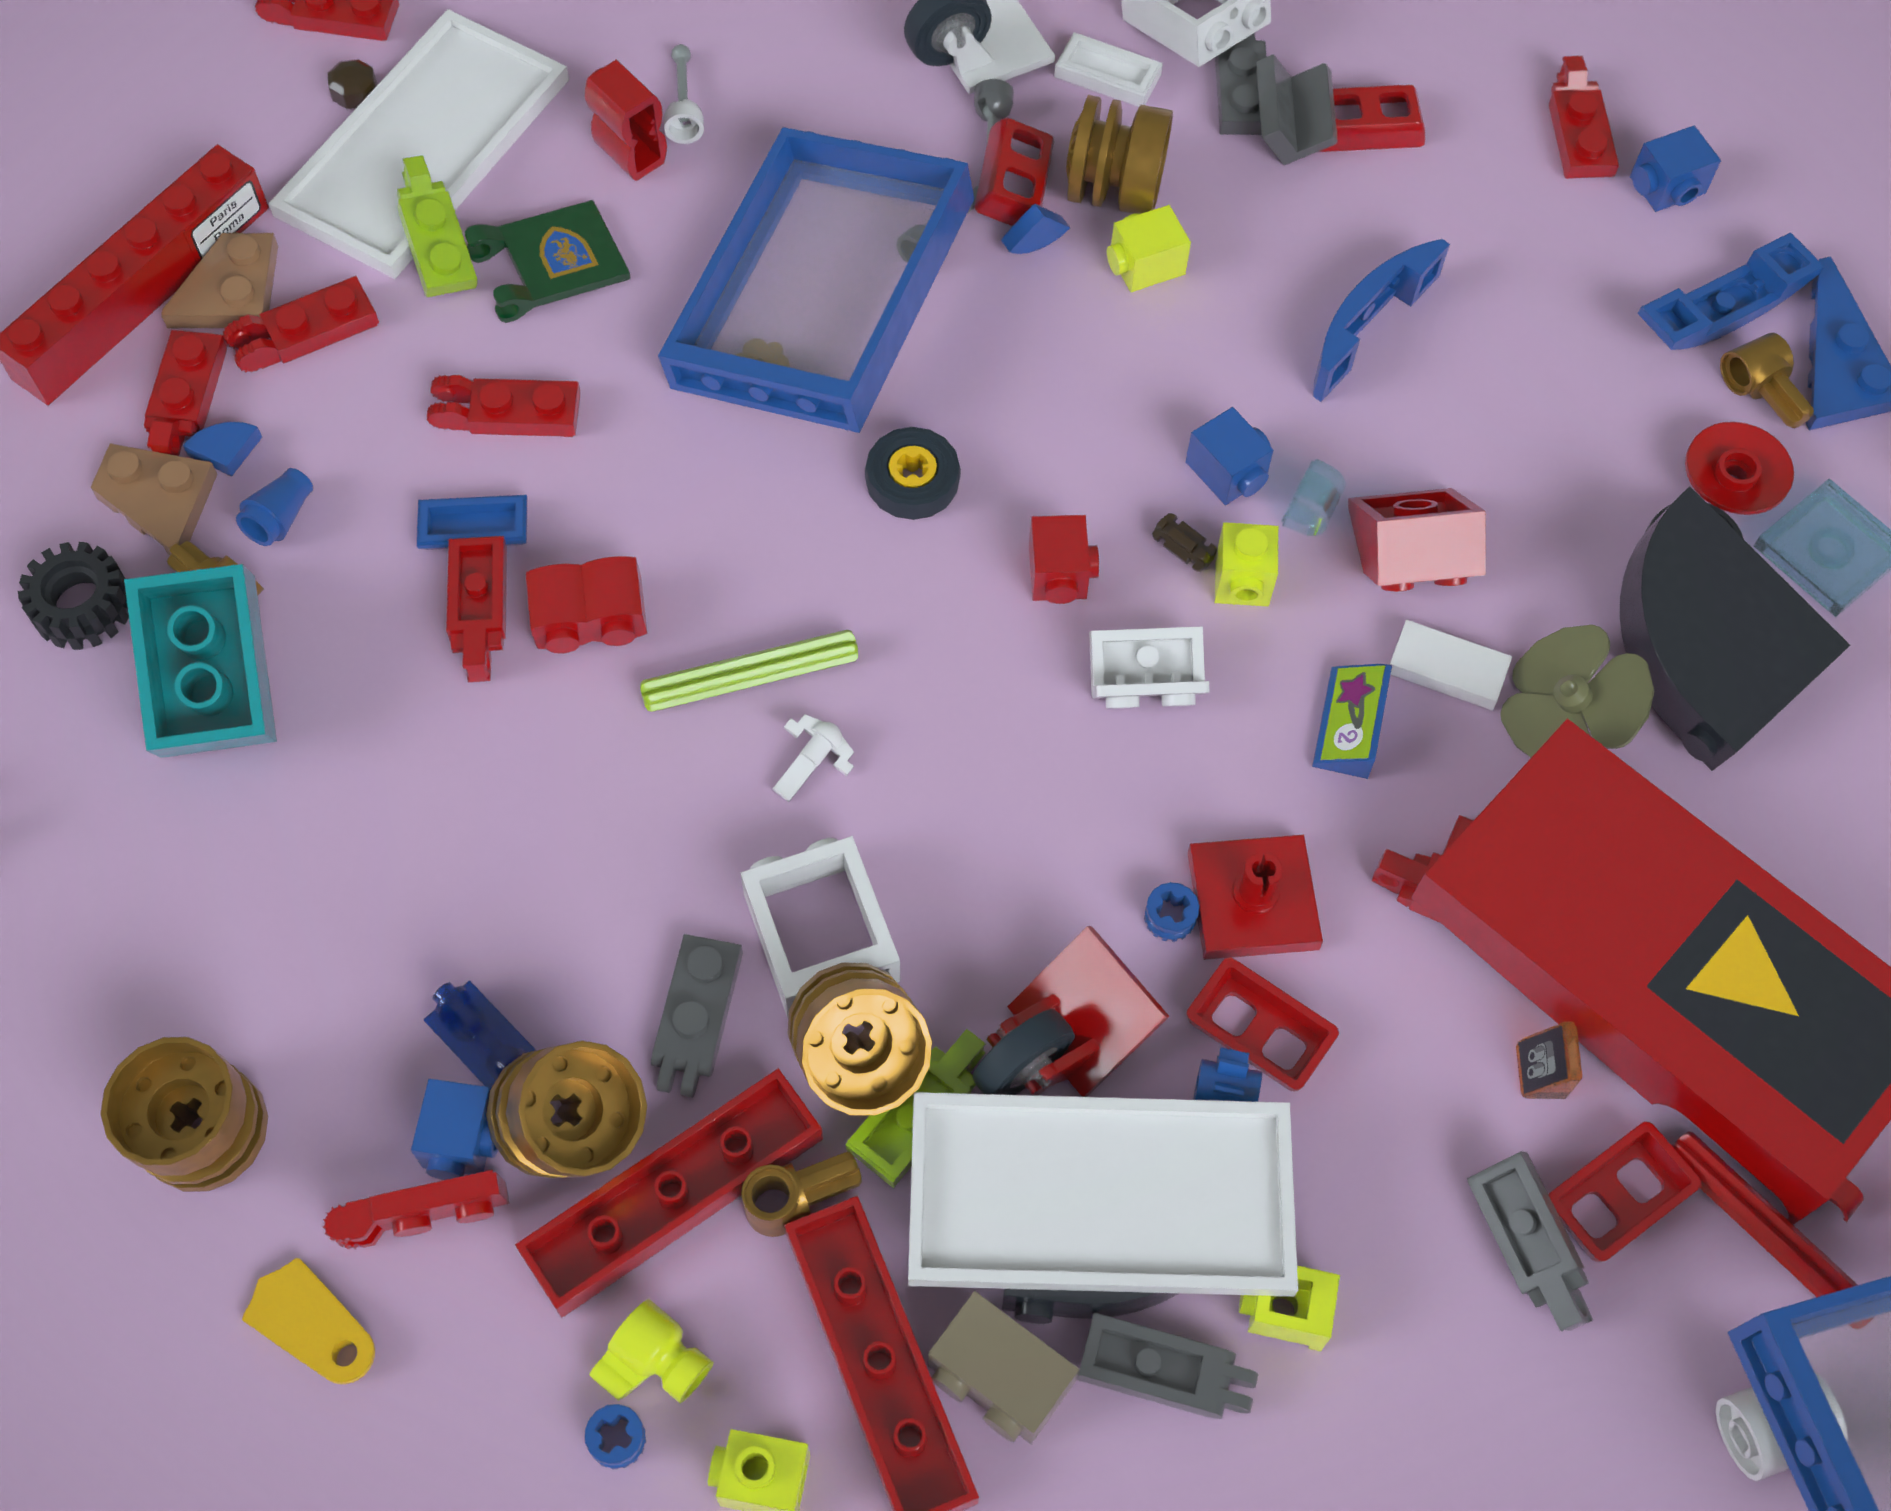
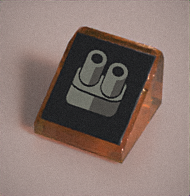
(1549, 1062)

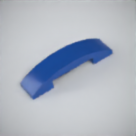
(1401, 276)
(1735, 298)

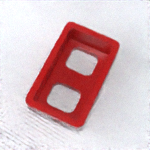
(1374, 128)
(992, 197)
(1273, 1011)
(1601, 1179)

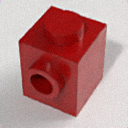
(1061, 558)

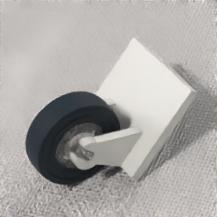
(976, 39)

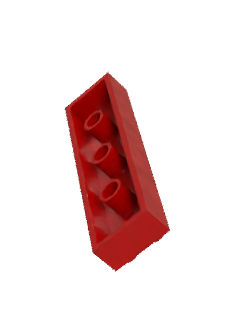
(668, 1192)
(880, 1361)

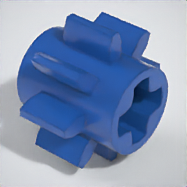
(1228, 1078)

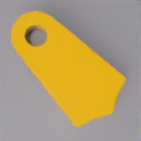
(309, 1322)

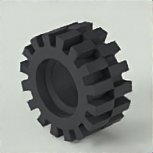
(63, 572)

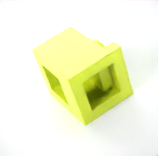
(1312, 1305)

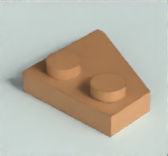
(226, 284)
(155, 491)

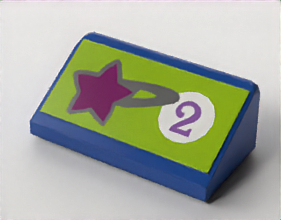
(1352, 719)

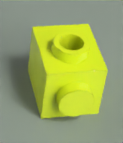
(1148, 248)
(1246, 564)
(759, 1472)

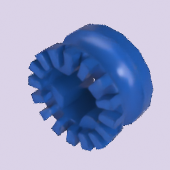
(1166, 926)
(611, 1416)

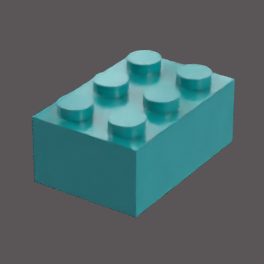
(200, 661)

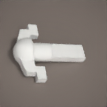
(824, 738)

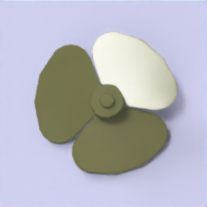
(1556, 687)

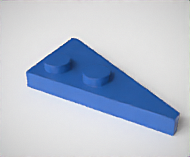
(1848, 365)

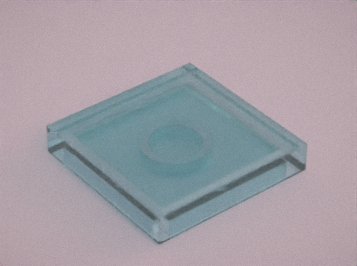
(1829, 547)

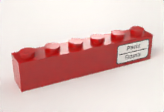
(129, 275)

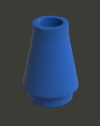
(272, 510)

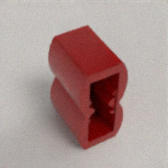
(626, 120)
(586, 603)

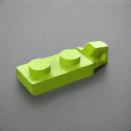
(433, 232)
(886, 1139)

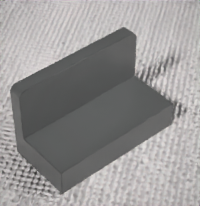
(1295, 110)

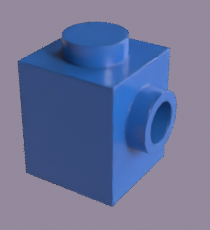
(1675, 168)
(1230, 456)
(453, 1130)

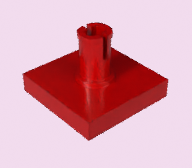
(1254, 897)

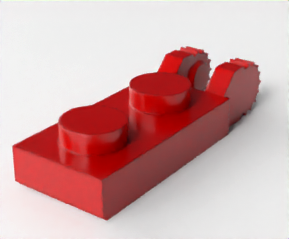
(339, 17)
(301, 326)
(505, 406)
(413, 1209)

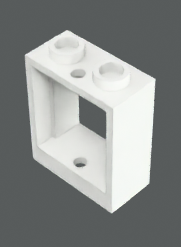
(1197, 38)
(817, 862)

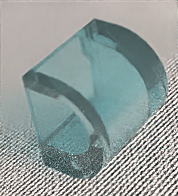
(1314, 499)

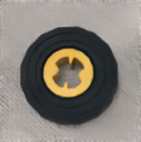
(912, 450)

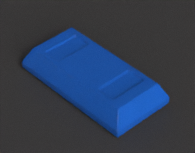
(471, 518)

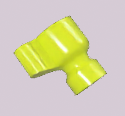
(648, 1346)

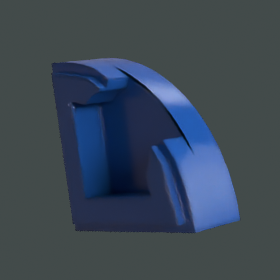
(1034, 230)
(224, 445)

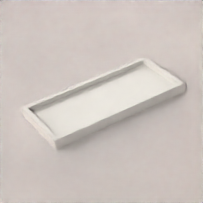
(453, 100)
(1102, 1194)

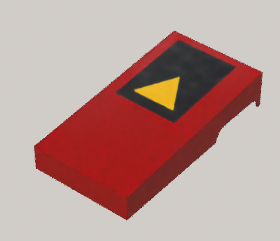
(1678, 965)

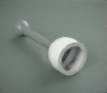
(684, 109)

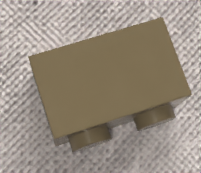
(1001, 1369)

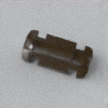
(1184, 542)

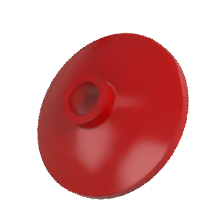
(1747, 453)

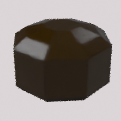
(351, 82)

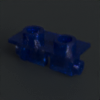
(475, 1031)

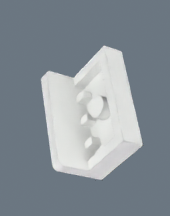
(1147, 663)

